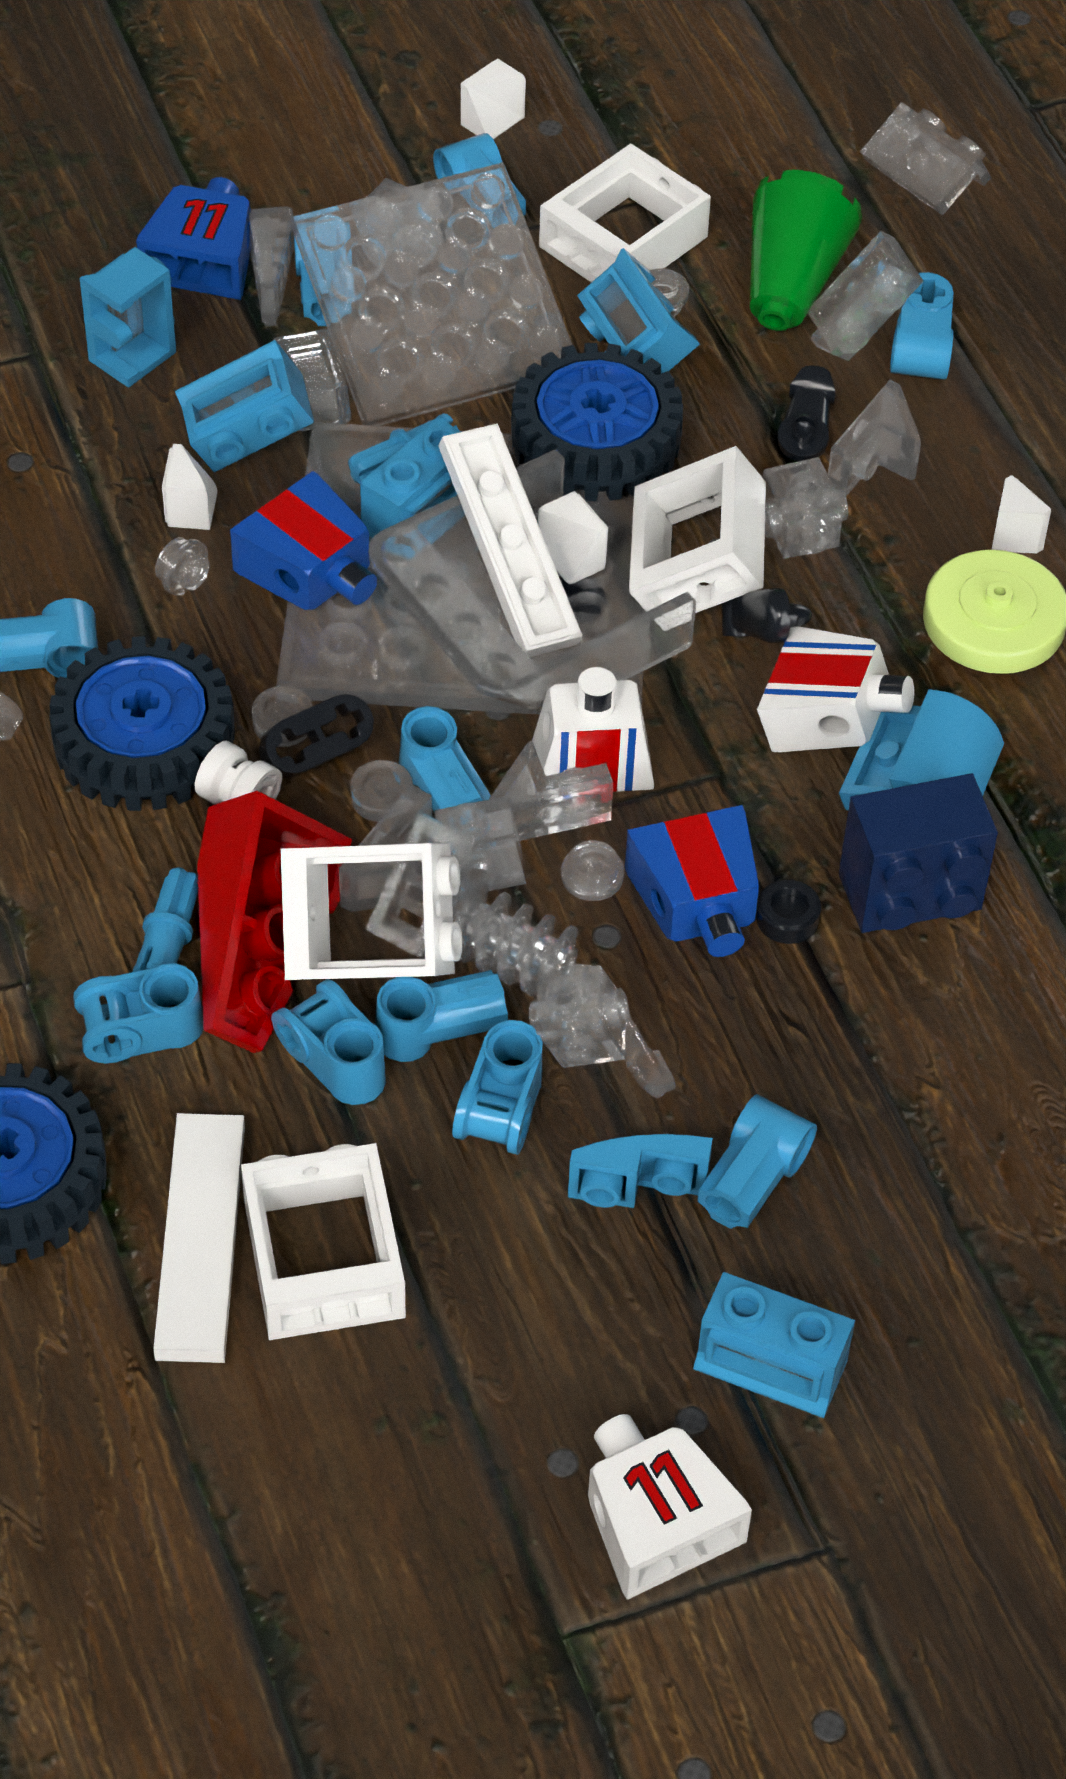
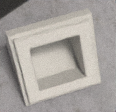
(1020, 519)

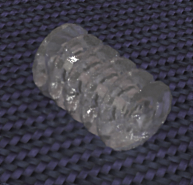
(510, 942)

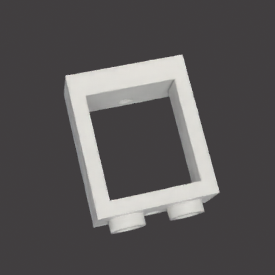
(589, 249)
(728, 564)
(307, 911)
(335, 1296)

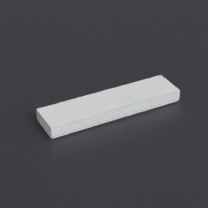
(510, 540)
(199, 1239)

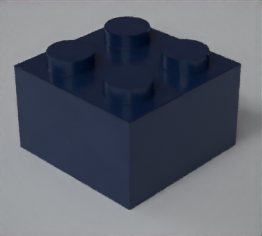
(917, 853)

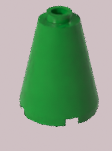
(796, 243)

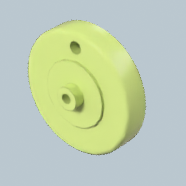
(995, 611)

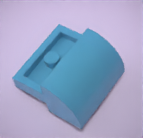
(927, 744)

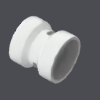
(229, 774)

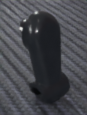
(806, 422)
(763, 615)

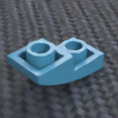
(613, 1169)

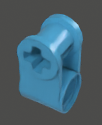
(924, 330)
(139, 1012)
(329, 1038)
(499, 1096)

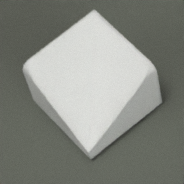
(493, 99)
(187, 491)
(574, 537)

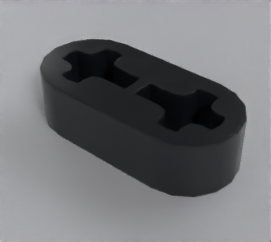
(310, 723)

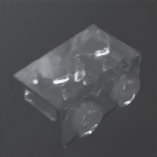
(924, 158)
(863, 297)

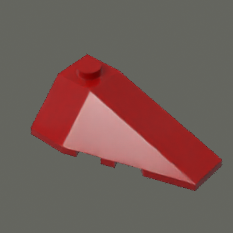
(245, 912)

